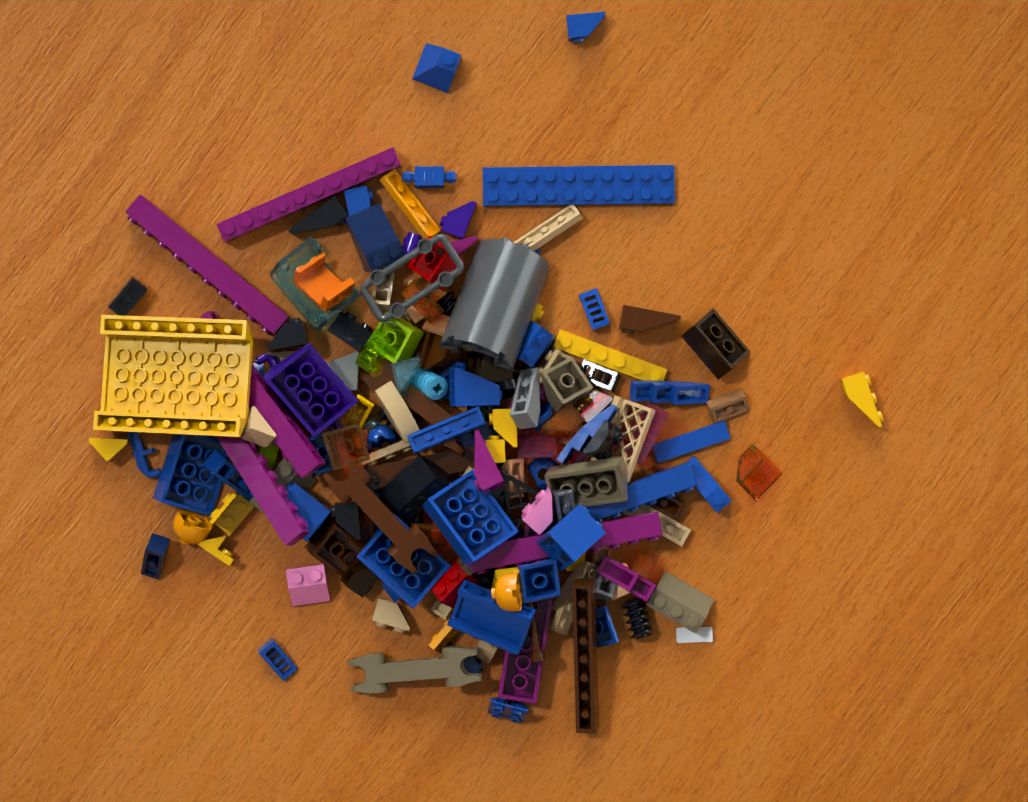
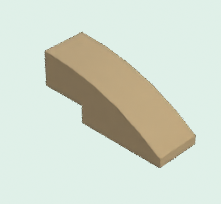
(396, 410)

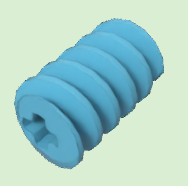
(430, 384)

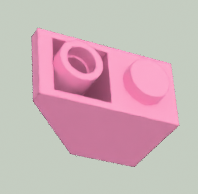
(539, 513)

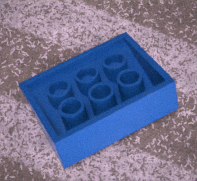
(185, 479)
(469, 519)
(397, 577)

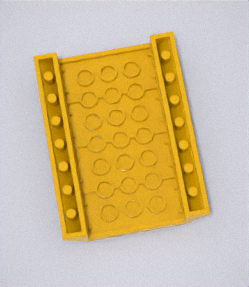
(175, 375)

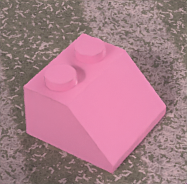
(308, 584)

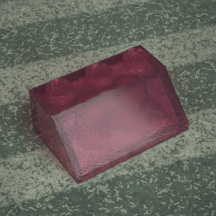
(656, 425)

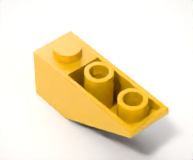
(858, 393)

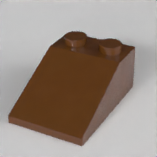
(639, 319)
(334, 547)

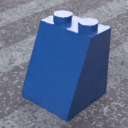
(309, 507)
(571, 537)

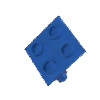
(515, 713)

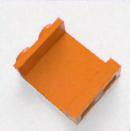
(321, 283)

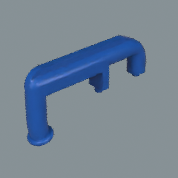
(140, 455)

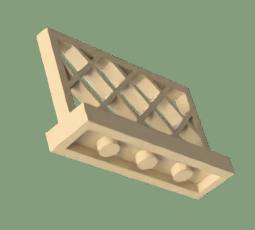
(620, 419)

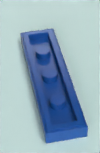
(446, 430)
(691, 441)

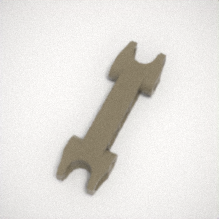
(381, 672)

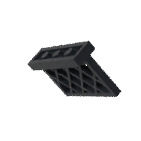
(497, 494)

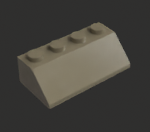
(592, 481)

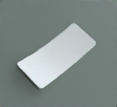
(684, 635)

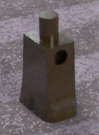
(484, 367)

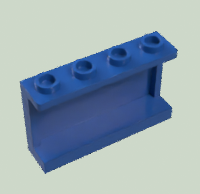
(483, 619)

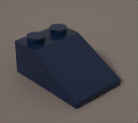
(374, 238)

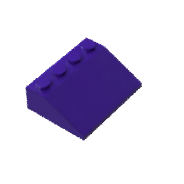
(310, 389)

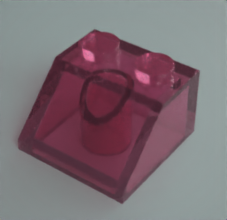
(535, 445)

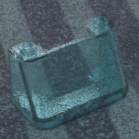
(283, 277)

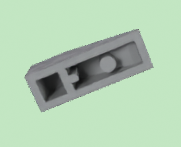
(526, 400)

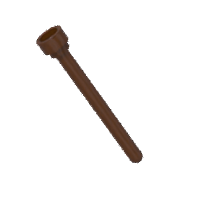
(536, 654)

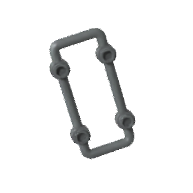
(378, 277)

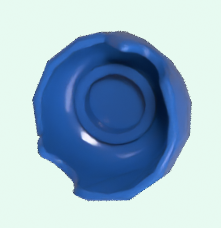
(381, 434)

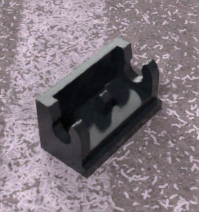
(127, 297)

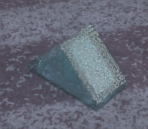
(405, 372)

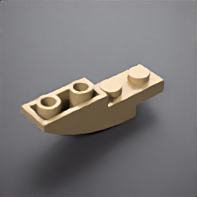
(563, 603)

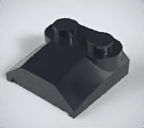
(604, 441)

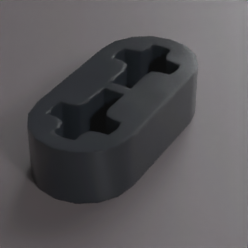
(508, 388)

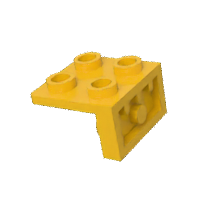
(231, 513)

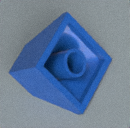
(437, 67)
(539, 580)

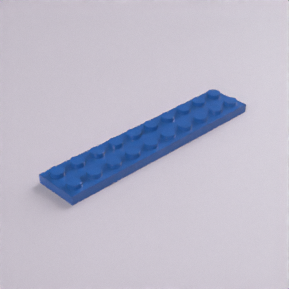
(578, 185)

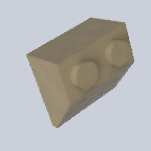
(565, 384)

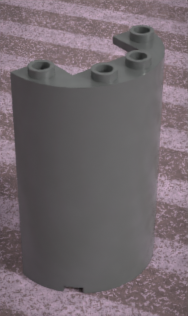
(497, 301)

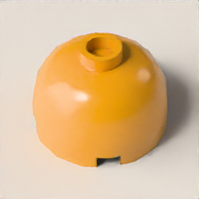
(190, 528)
(508, 592)

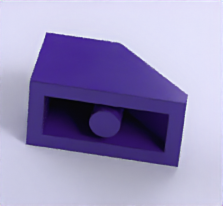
(458, 220)

